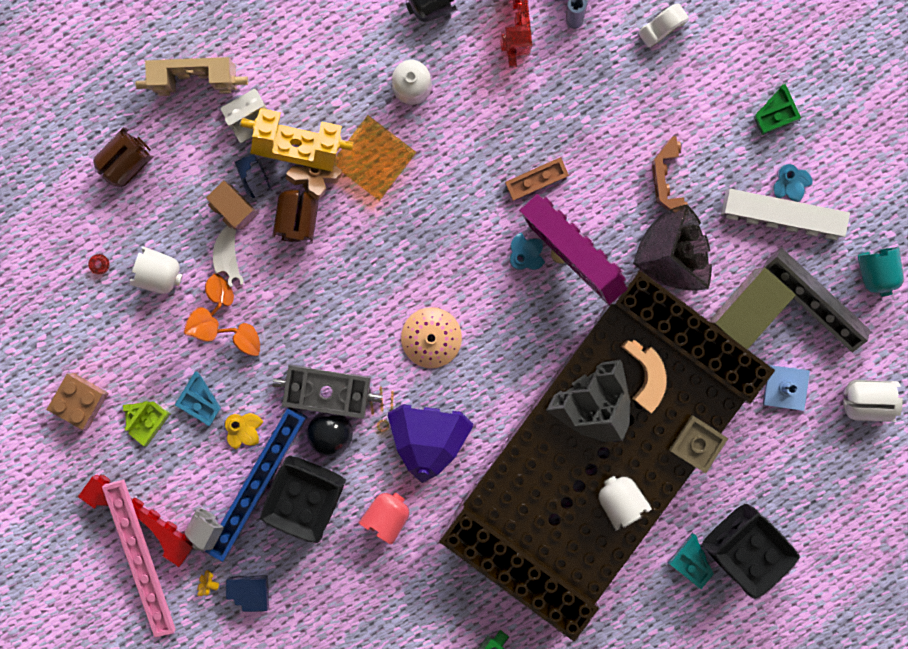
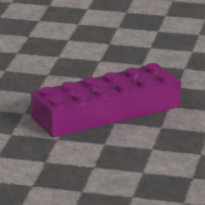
(574, 249)

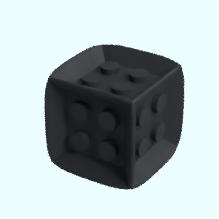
(302, 499)
(751, 550)

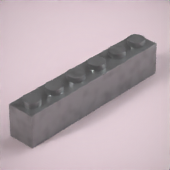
(818, 300)

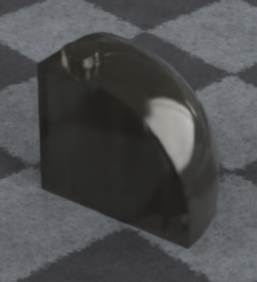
(676, 251)

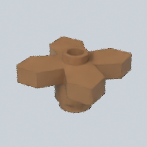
(313, 179)

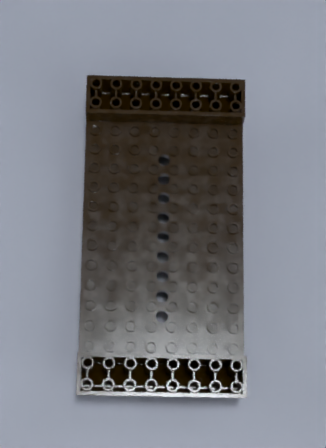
(505, 516)

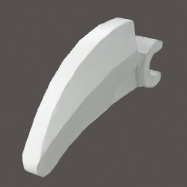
(224, 255)

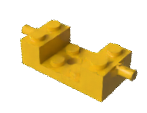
(276, 141)

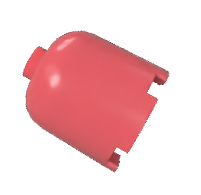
(386, 516)

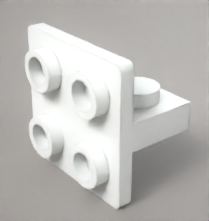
(244, 107)

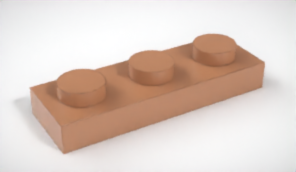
(536, 179)

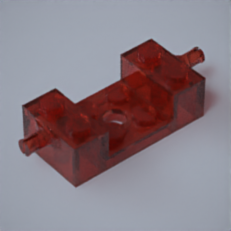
(517, 39)

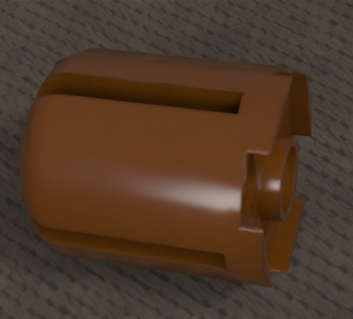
(121, 158)
(286, 216)

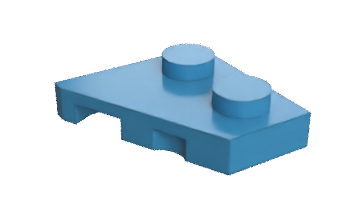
(199, 400)

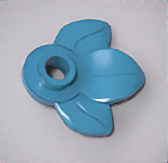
(792, 186)
(528, 250)

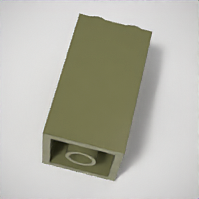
(752, 307)

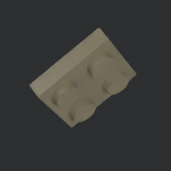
(698, 444)

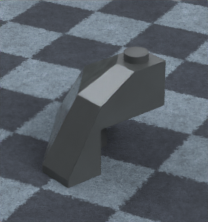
(596, 404)

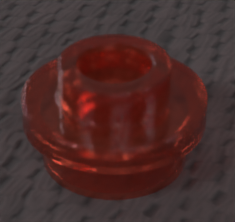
(104, 267)

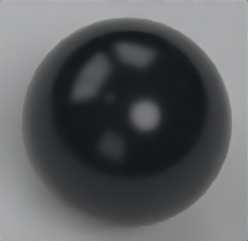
(329, 433)

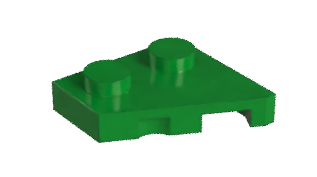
(777, 112)

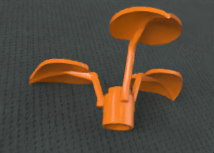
(205, 327)

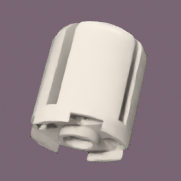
(872, 400)

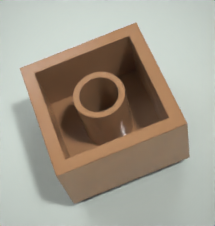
(231, 205)
(77, 401)

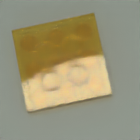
(375, 158)

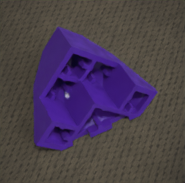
(428, 438)

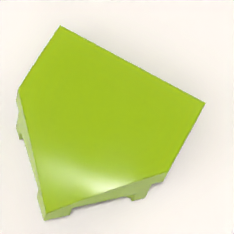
(144, 420)

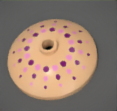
(446, 333)

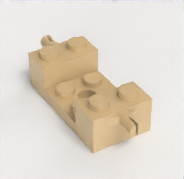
(162, 73)

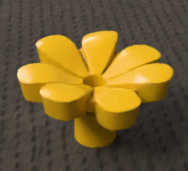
(206, 584)

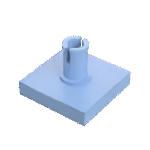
(787, 388)

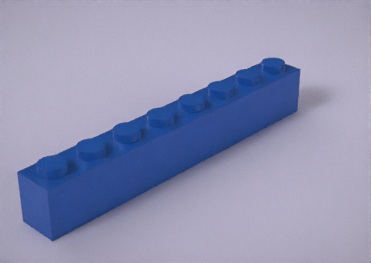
(257, 482)

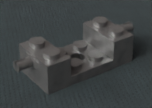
(349, 391)

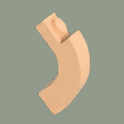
(655, 375)

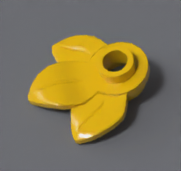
(245, 432)

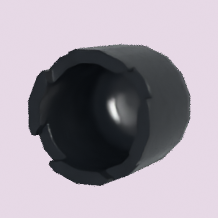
(430, 9)

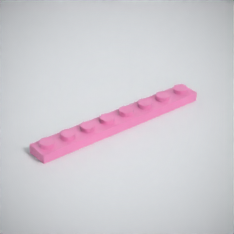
(139, 558)

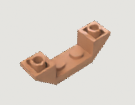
(669, 151)

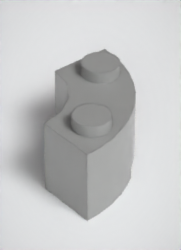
(203, 530)

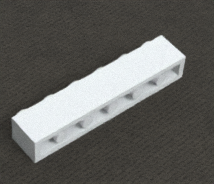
(785, 213)

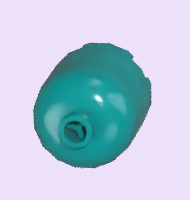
(882, 271)

